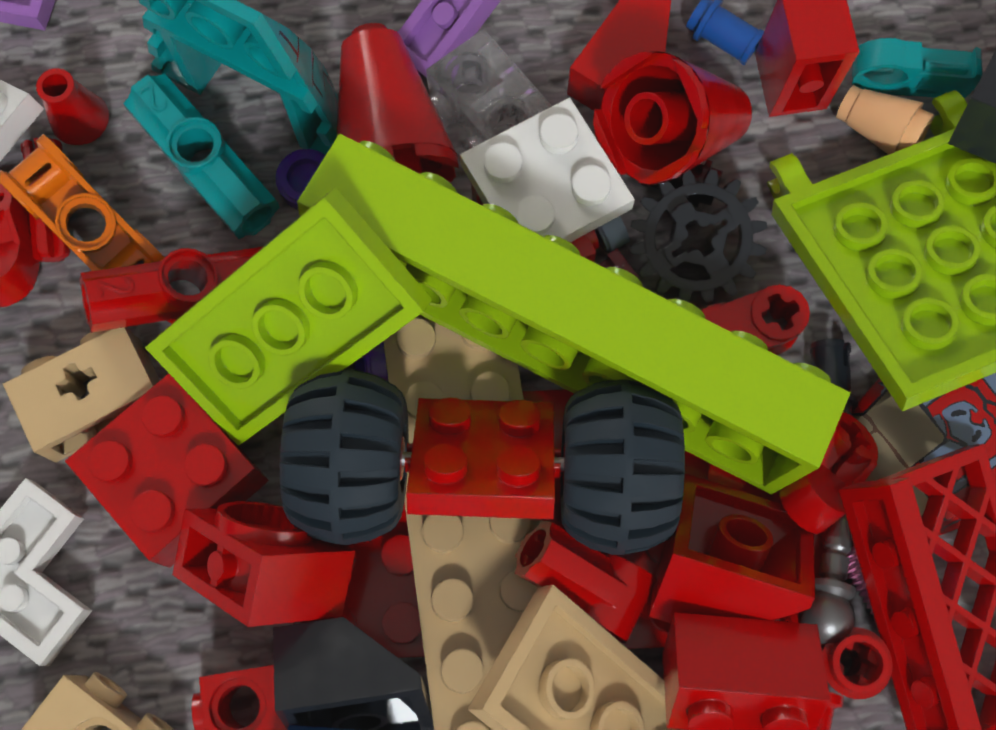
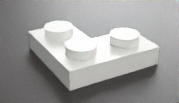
(34, 609)

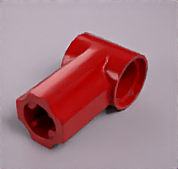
(596, 581)

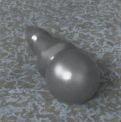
(831, 605)

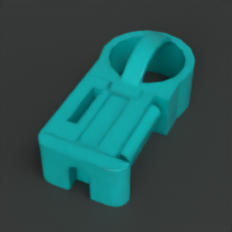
(911, 70)

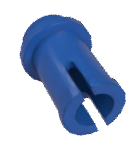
(724, 30)

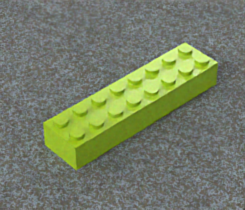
(587, 322)

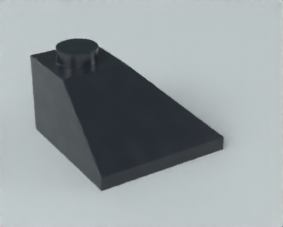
(344, 680)

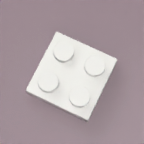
(549, 174)

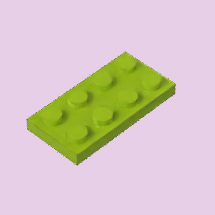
(288, 315)

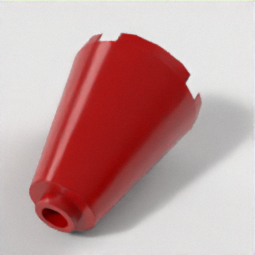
(388, 102)
(666, 116)

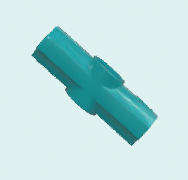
(219, 178)

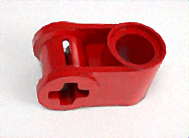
(748, 313)

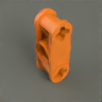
(62, 193)

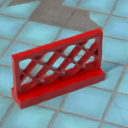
(906, 594)

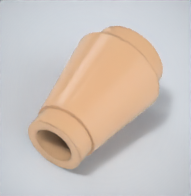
(885, 118)

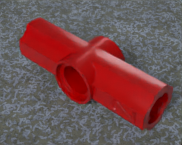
(144, 293)

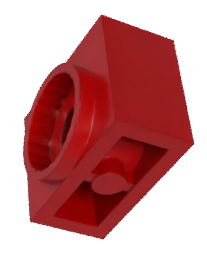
(261, 565)

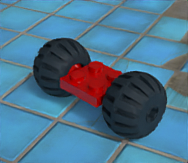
(351, 455)

